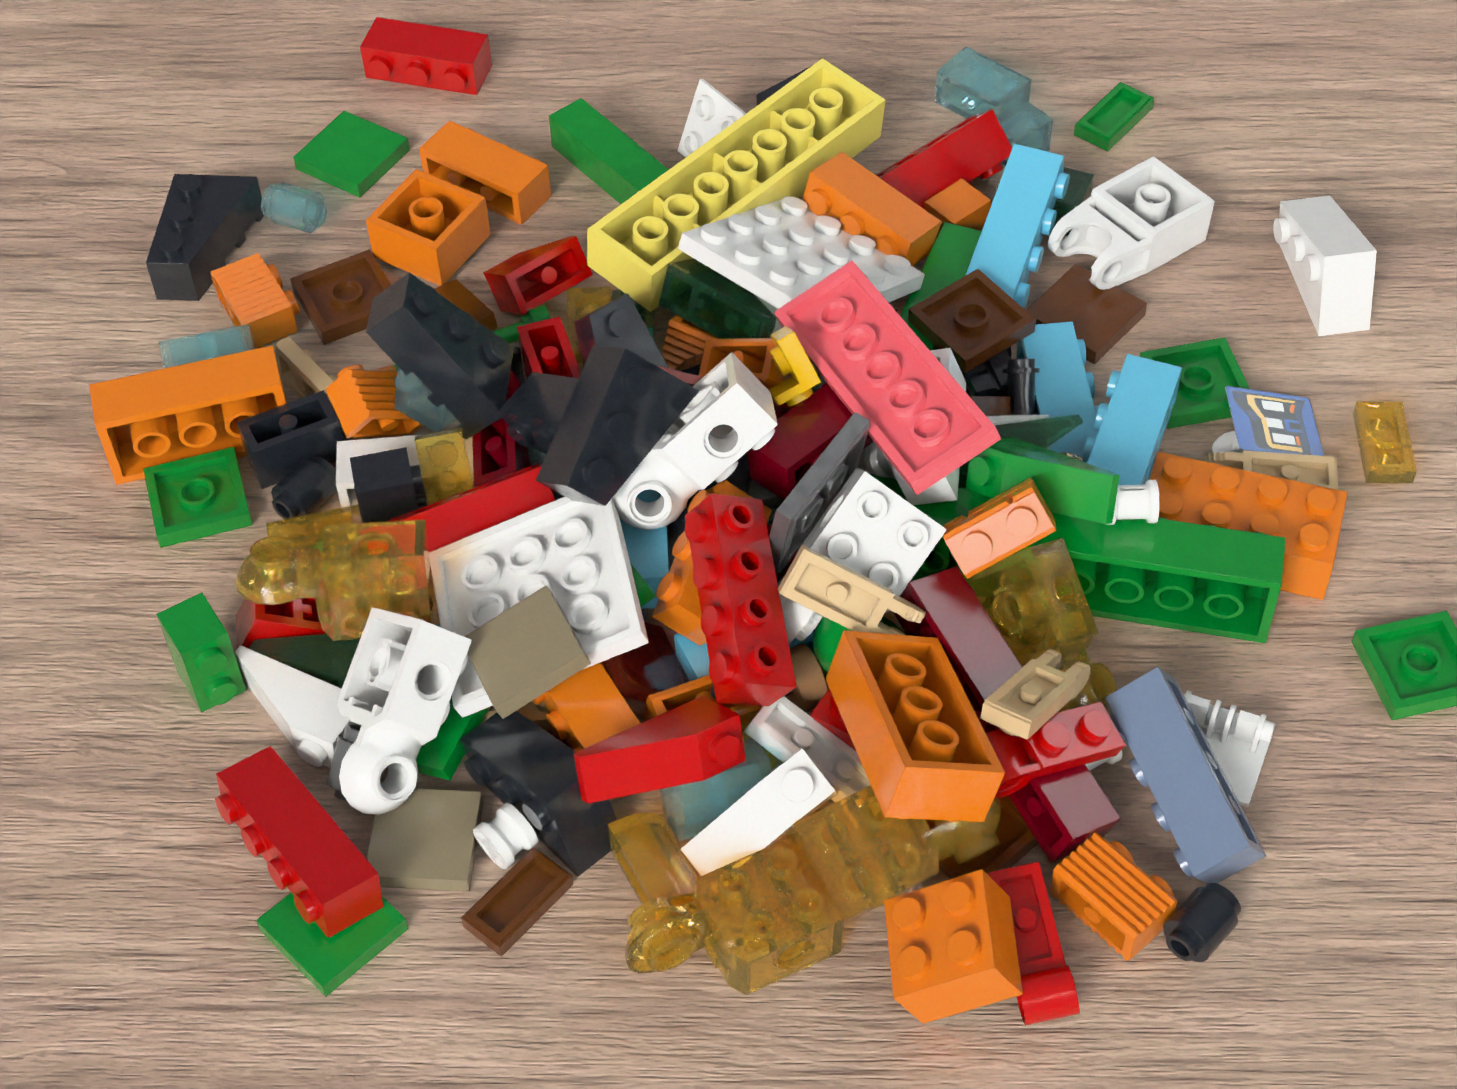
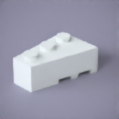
(1328, 262)

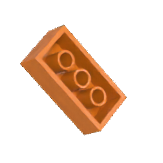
(183, 409)
(1261, 503)
(913, 727)

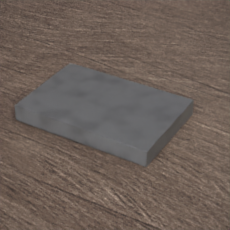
(816, 491)

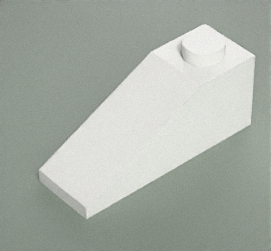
(297, 703)
(761, 815)

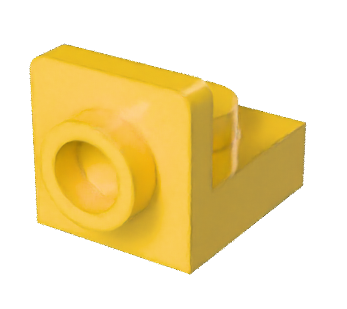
(791, 359)

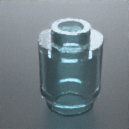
(294, 207)

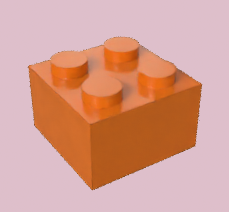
(428, 227)
(952, 947)

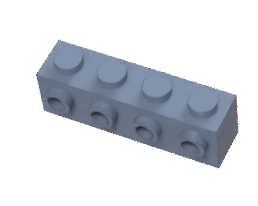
(1184, 778)

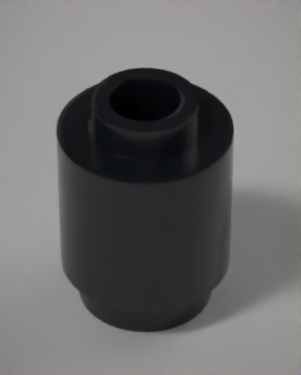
(304, 488)
(1202, 922)

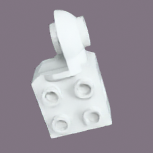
(701, 445)
(871, 534)
(401, 698)

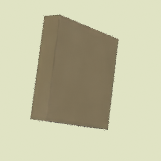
(525, 652)
(427, 841)

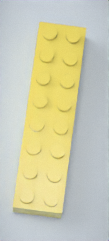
(742, 167)

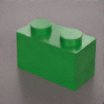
(201, 652)

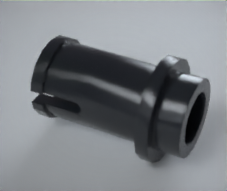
(1021, 385)

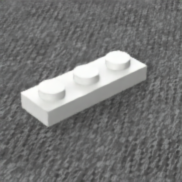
(788, 729)

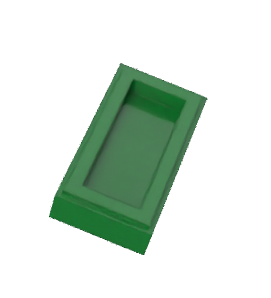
(1113, 116)

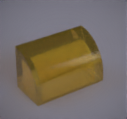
(652, 859)

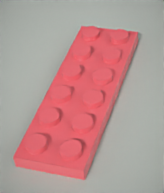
(888, 377)

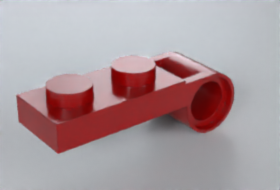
(1060, 744)
(1045, 977)

